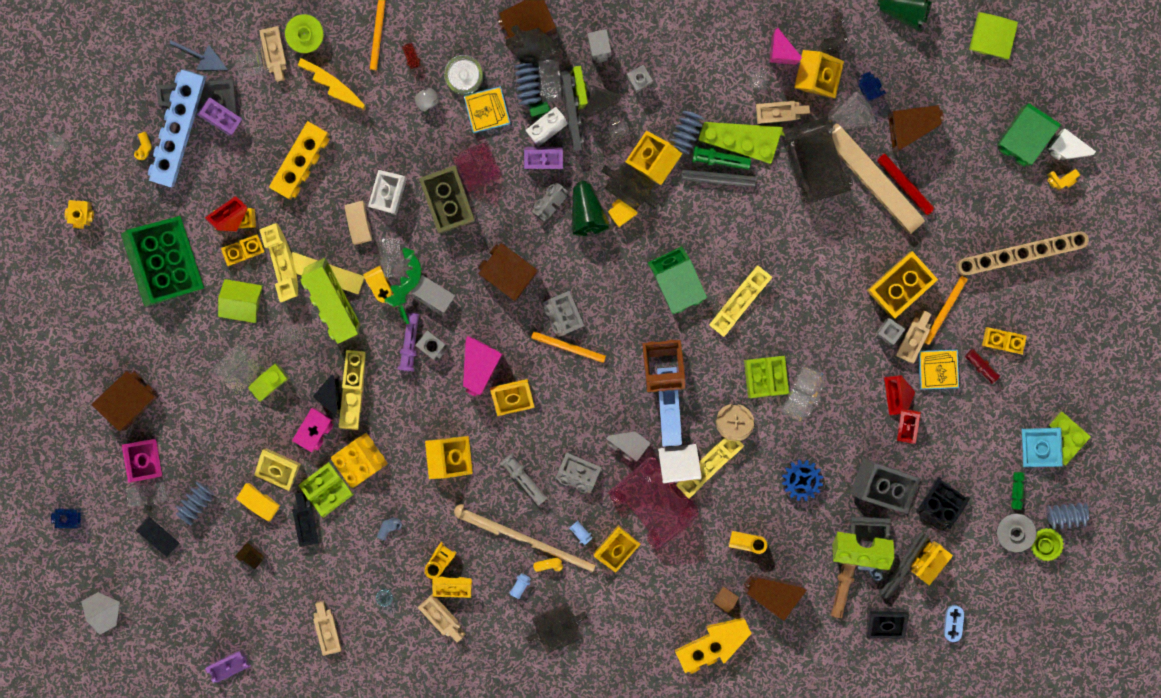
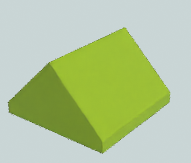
(239, 301)

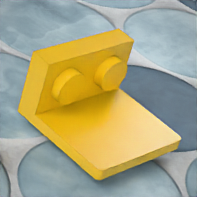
(931, 562)

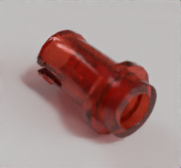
(411, 56)

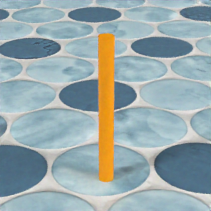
(377, 34)
(945, 310)
(567, 346)

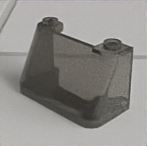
(815, 161)

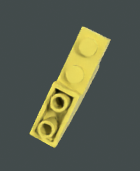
(352, 389)

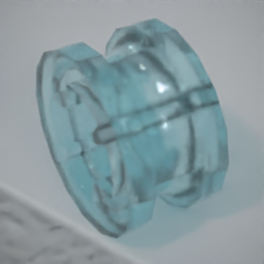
(382, 592)

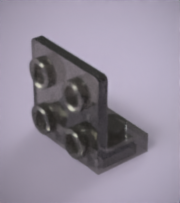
(836, 43)

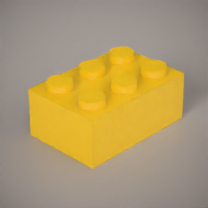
(902, 285)

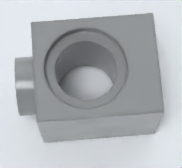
(639, 78)
(890, 331)
(423, 342)

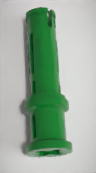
(710, 155)

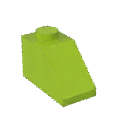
(268, 382)

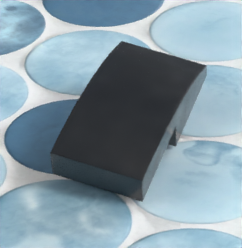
(157, 536)

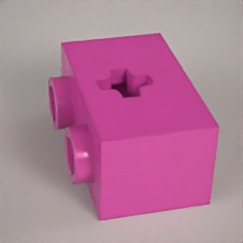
(303, 436)

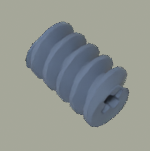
(527, 83)
(686, 131)
(194, 503)
(1068, 515)

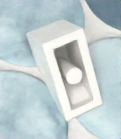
(1068, 146)

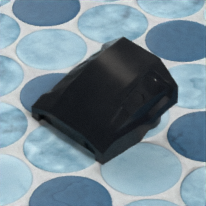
(944, 501)

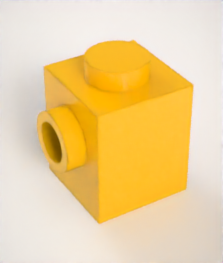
(621, 212)

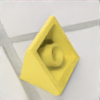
(277, 469)

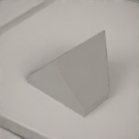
(101, 612)

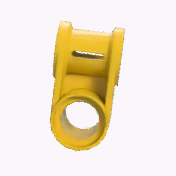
(378, 282)
(440, 560)

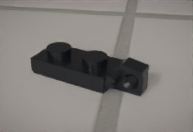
(304, 521)

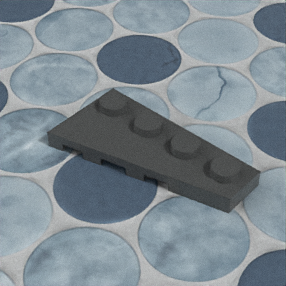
(220, 91)

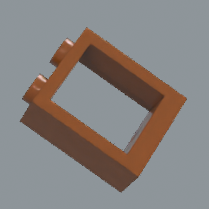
(666, 381)

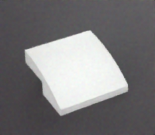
(679, 463)

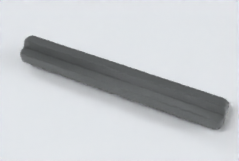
(718, 178)
(904, 565)

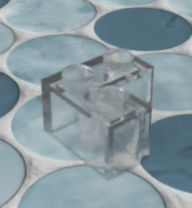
(804, 393)

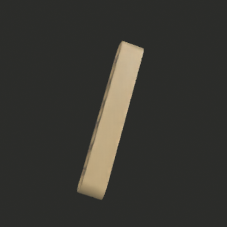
(876, 181)
(1031, 253)

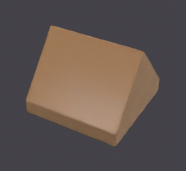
(725, 599)

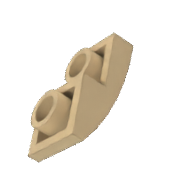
(357, 222)

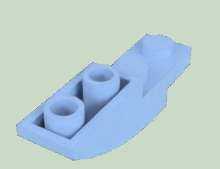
(669, 413)

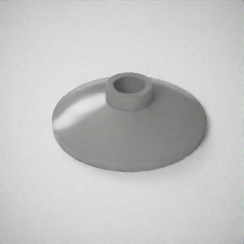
(1009, 525)

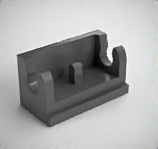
(870, 527)

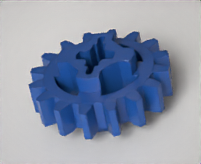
(794, 484)

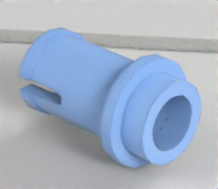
(581, 533)
(520, 585)

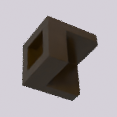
(251, 555)

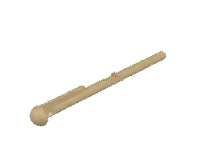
(495, 528)

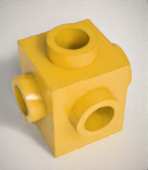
(73, 210)

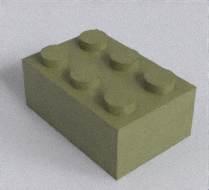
(447, 199)

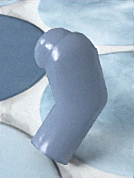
(389, 525)
(876, 573)

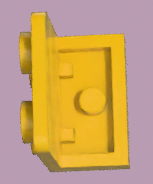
(359, 460)

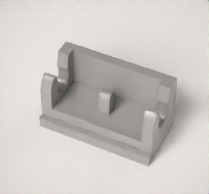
(432, 295)

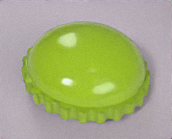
(1047, 544)

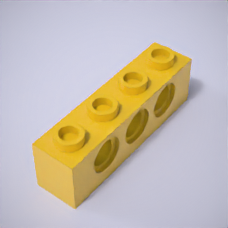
(299, 149)

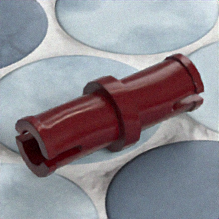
(982, 366)

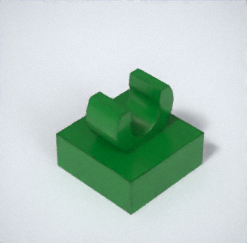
(539, 109)

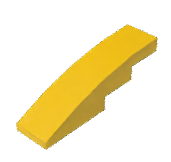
(337, 88)

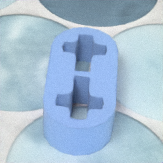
(949, 622)

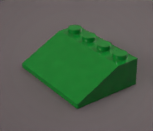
(162, 260)

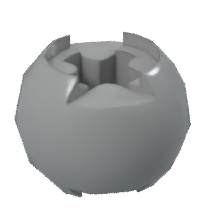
(426, 99)

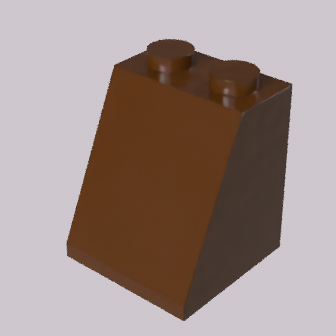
(528, 16)
(912, 124)
(507, 271)
(125, 400)
(775, 594)

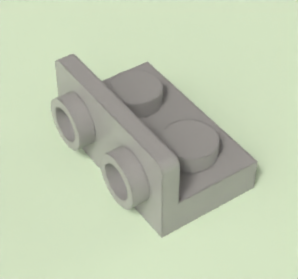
(563, 314)
(578, 473)

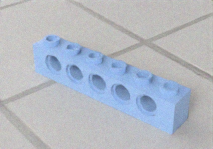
(191, 102)

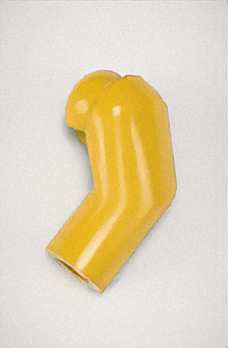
(145, 147)
(554, 563)

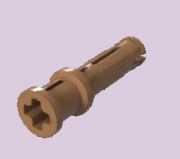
(845, 580)

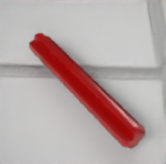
(905, 184)

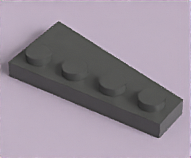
(571, 102)

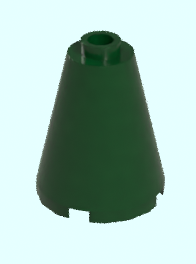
(909, 12)
(587, 211)

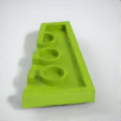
(748, 140)

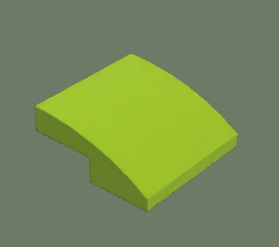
(993, 35)
(766, 376)
(326, 489)

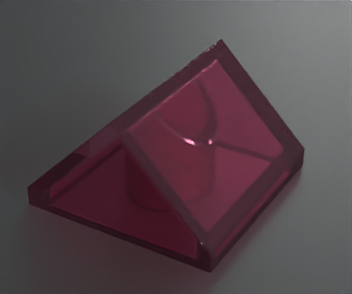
(477, 166)

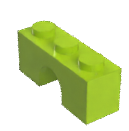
(850, 552)

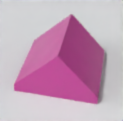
(782, 50)
(141, 460)

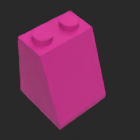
(478, 365)

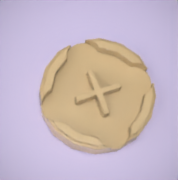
(735, 422)

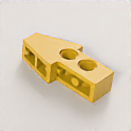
(730, 636)

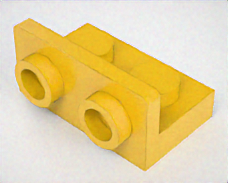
(452, 587)

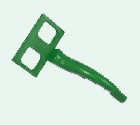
(407, 284)

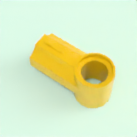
(745, 542)

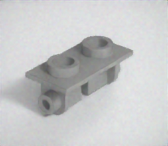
(543, 207)

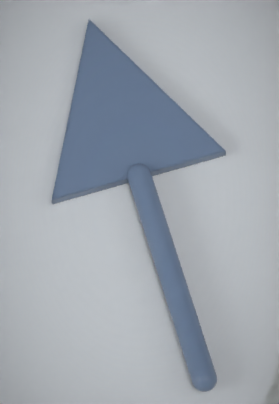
(208, 61)

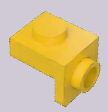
(1067, 180)

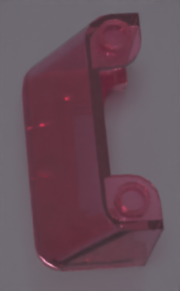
(657, 504)

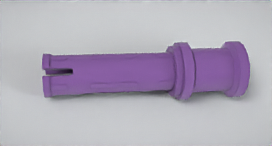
(408, 351)

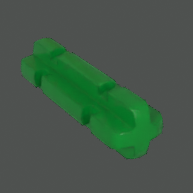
(1017, 490)

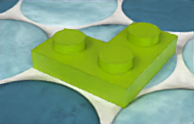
(1072, 436)

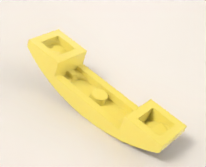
(282, 261)
(348, 280)
(740, 300)
(711, 464)

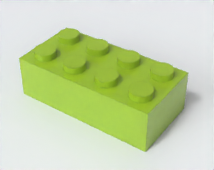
(330, 300)

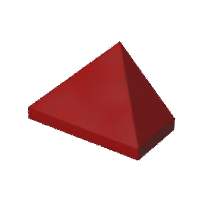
(228, 216)
(898, 394)
(908, 426)

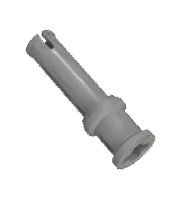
(517, 471)

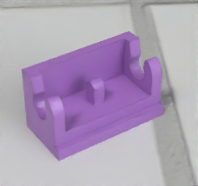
(219, 116)
(543, 158)
(228, 666)

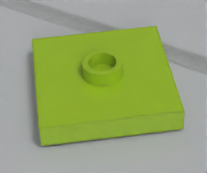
(580, 87)

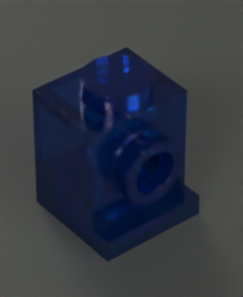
(870, 87)
(73, 518)

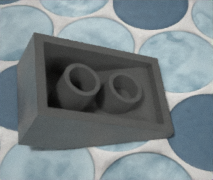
(885, 486)

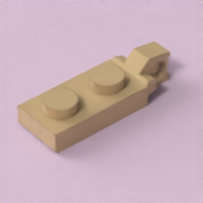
(274, 51)
(780, 112)
(914, 338)
(441, 618)
(326, 630)

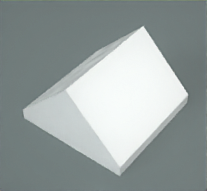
(387, 192)

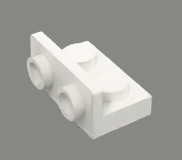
(546, 126)

